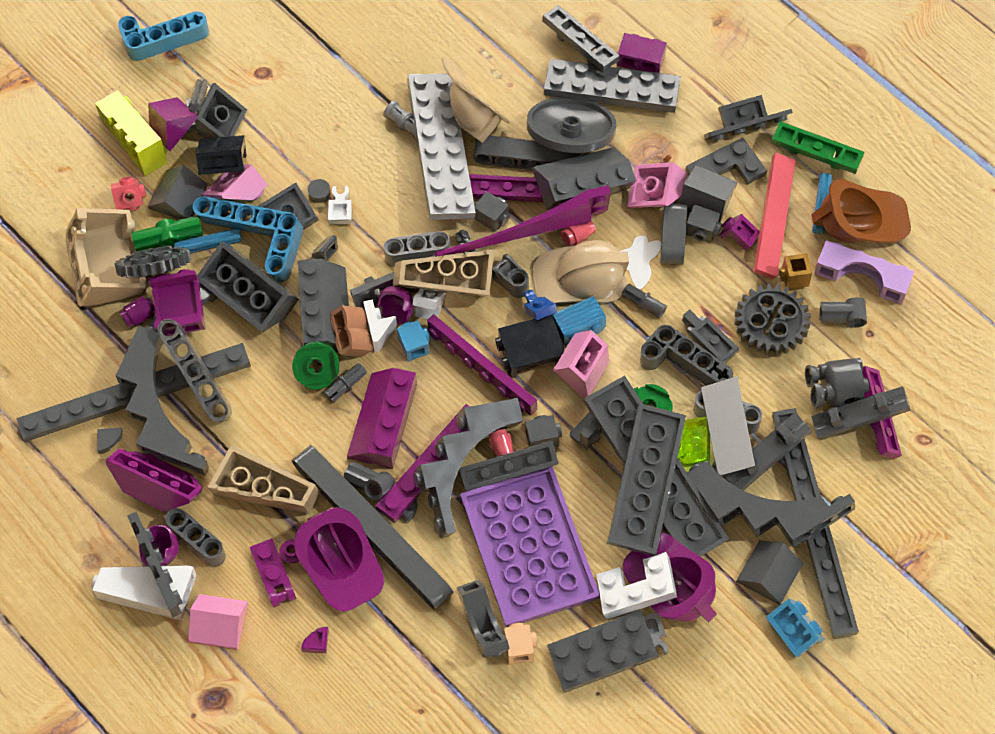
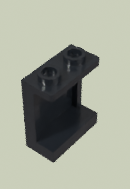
(221, 154)
(529, 344)

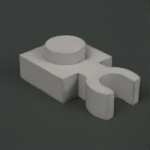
(656, 631)

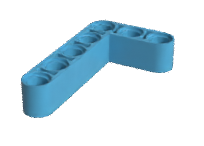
(257, 225)

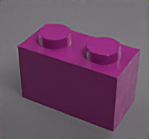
(641, 53)

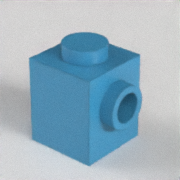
(413, 340)

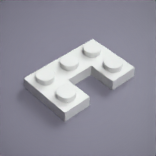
(622, 599)

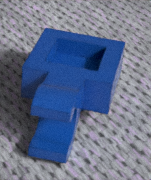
(538, 306)

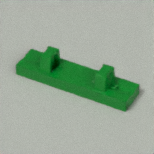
(817, 147)

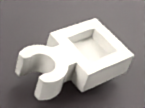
(340, 208)

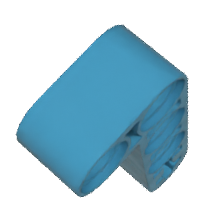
(170, 34)

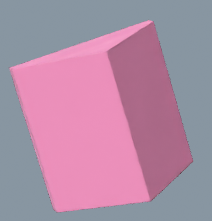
(217, 621)

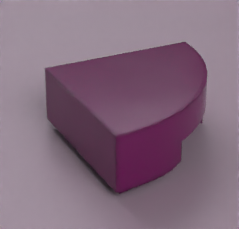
(316, 641)

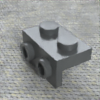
(586, 432)

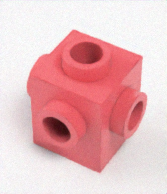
(122, 199)

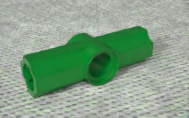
(166, 233)

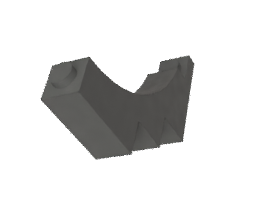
(158, 434)
(795, 519)

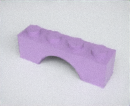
(890, 278)

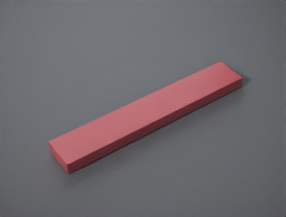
(774, 216)

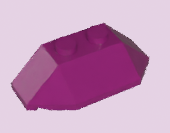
(152, 480)

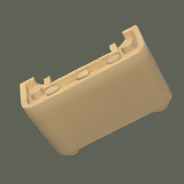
(94, 244)

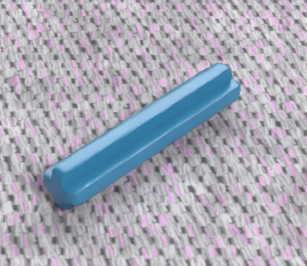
(823, 191)
(210, 240)

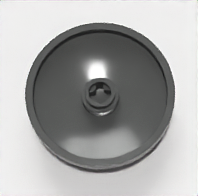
(571, 125)

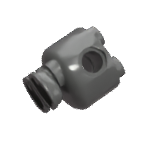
(840, 382)

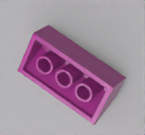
(383, 417)

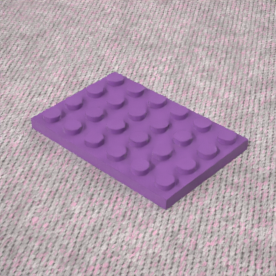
(529, 546)

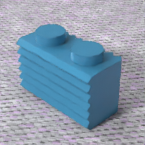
(579, 318)

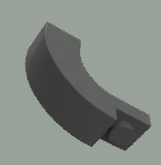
(482, 619)

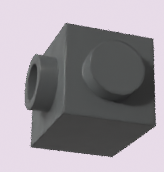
(492, 211)
(703, 224)
(542, 430)

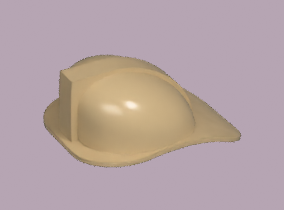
(468, 109)
(581, 272)

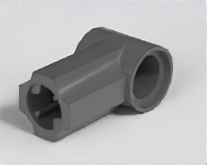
(849, 312)
(373, 483)

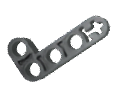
(714, 373)

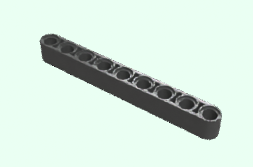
(379, 532)

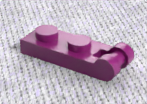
(272, 572)

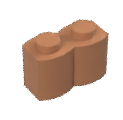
(351, 331)

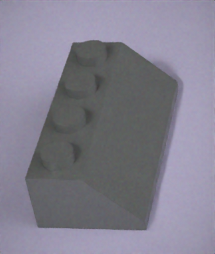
(572, 176)
(246, 287)
(321, 291)

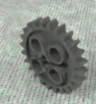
(152, 261)
(792, 327)

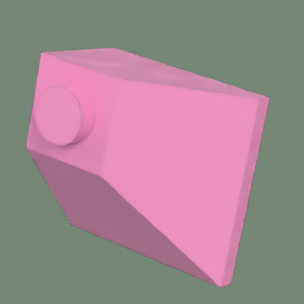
(238, 185)
(656, 185)

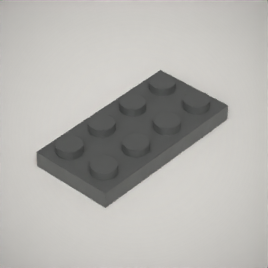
(602, 651)

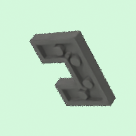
(735, 155)

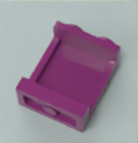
(178, 299)

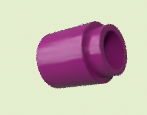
(137, 311)

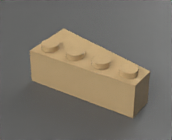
(456, 273)
(259, 482)

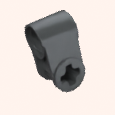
(509, 272)

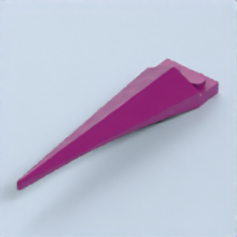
(568, 214)

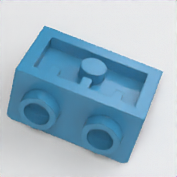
(795, 626)

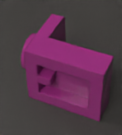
(740, 230)

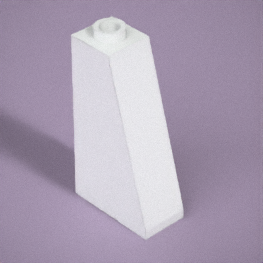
(139, 590)

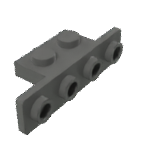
(743, 114)

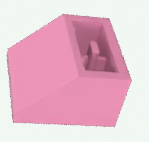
(583, 362)

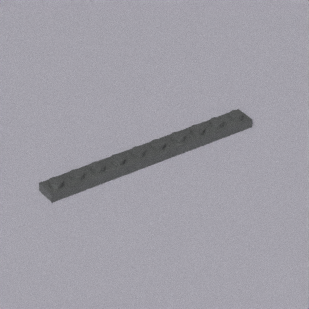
(118, 396)
(821, 545)

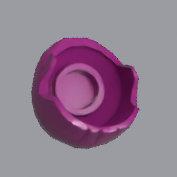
(396, 302)
(166, 543)

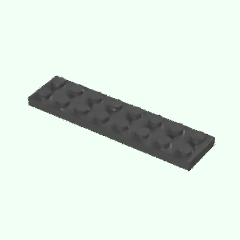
(686, 513)

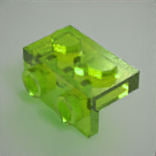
(694, 442)

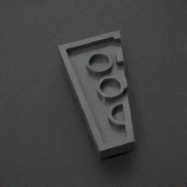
(154, 559)

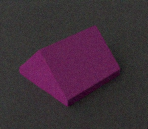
(170, 120)

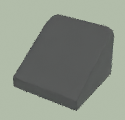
(326, 248)

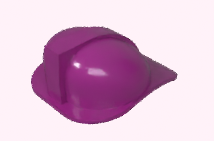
(339, 558)
(692, 579)

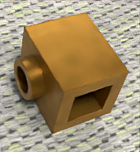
(796, 271)

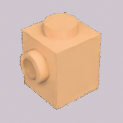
(520, 642)

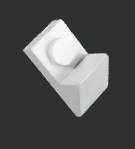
(428, 303)
(379, 328)

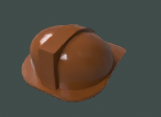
(862, 214)

